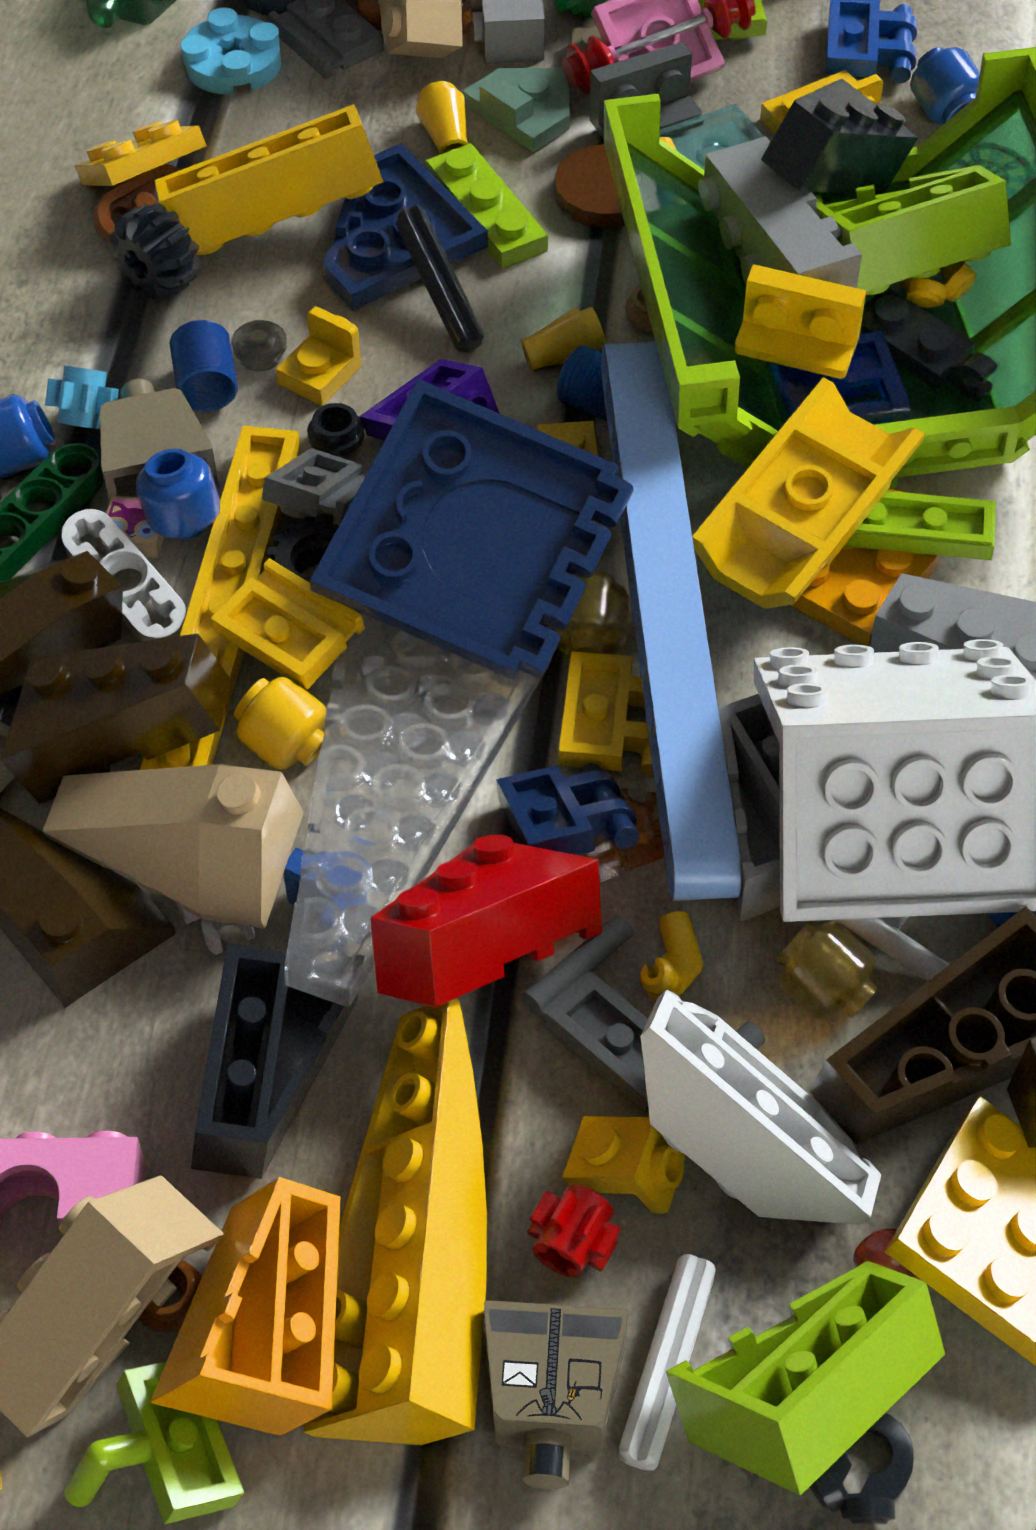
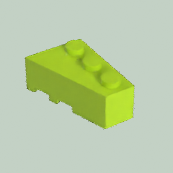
(925, 227)
(815, 1381)

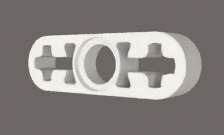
(124, 555)

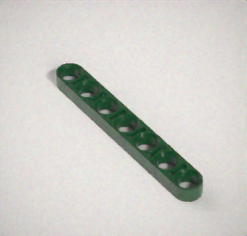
(46, 484)

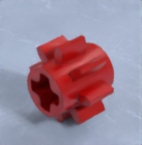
(573, 1231)

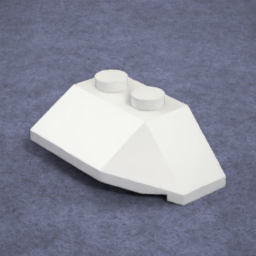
(749, 1121)

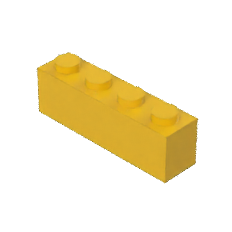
(272, 180)

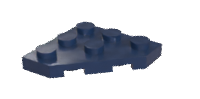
(368, 249)

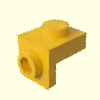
(625, 1158)

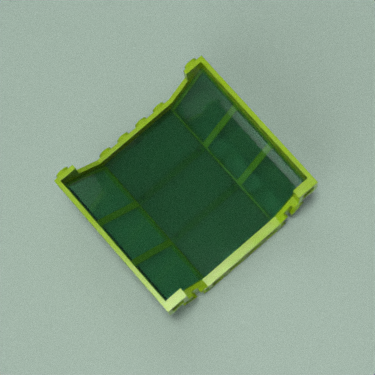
(699, 291)

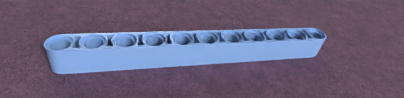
(670, 631)

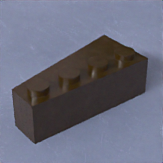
(940, 1041)

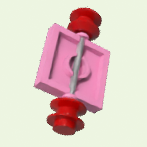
(649, 25)

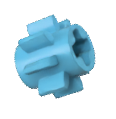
(79, 396)

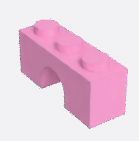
(68, 1167)

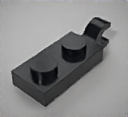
(928, 345)

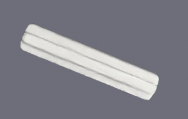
(671, 1345)

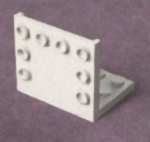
(903, 780)

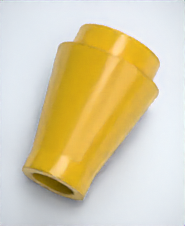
(443, 115)
(559, 338)

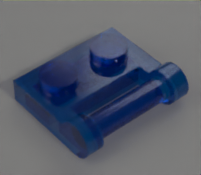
(868, 372)

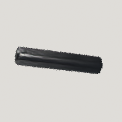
(440, 279)

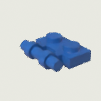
(855, 42)

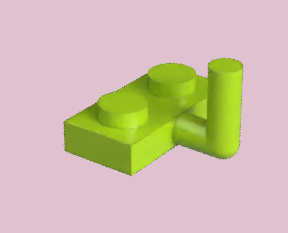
(179, 1451)

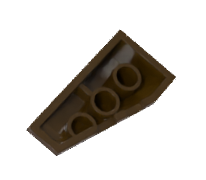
(56, 611)
(71, 914)

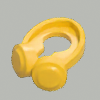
(929, 293)

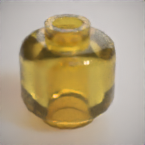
(599, 618)
(827, 970)

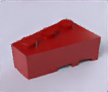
(480, 914)

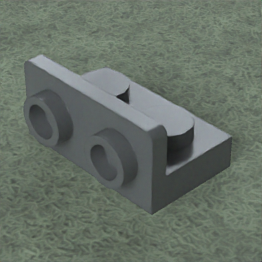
(655, 72)

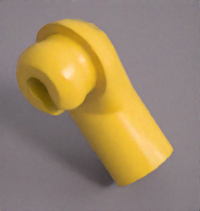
(681, 961)

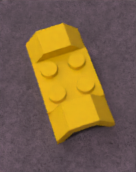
(801, 499)

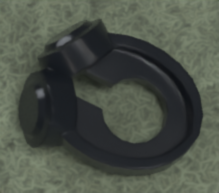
(881, 1490)

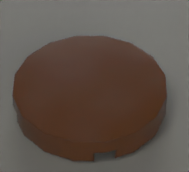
(587, 188)

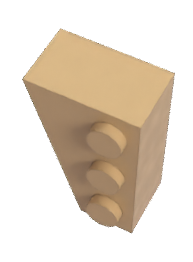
(421, 27)
(90, 1295)

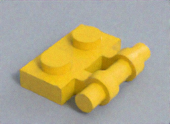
(597, 711)

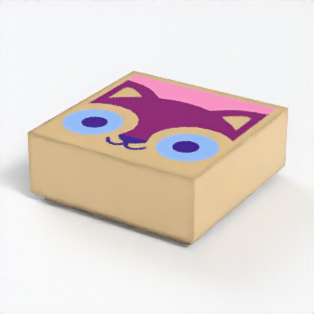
(131, 520)

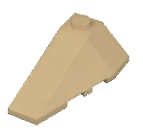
(190, 832)

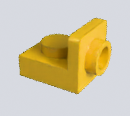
(323, 359)

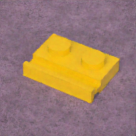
(287, 624)

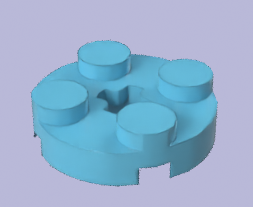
(231, 52)

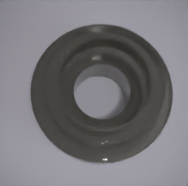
(259, 344)

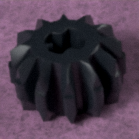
(155, 251)

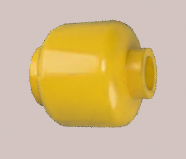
(281, 722)

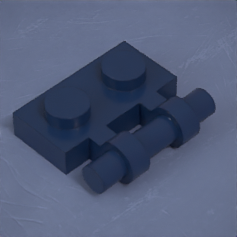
(567, 811)

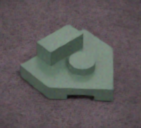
(523, 103)

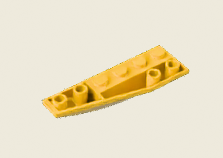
(413, 1249)

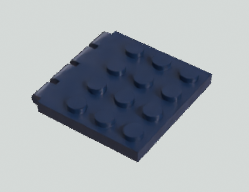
(473, 533)

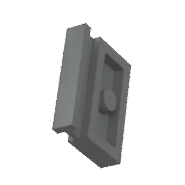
(327, 34)
(314, 485)

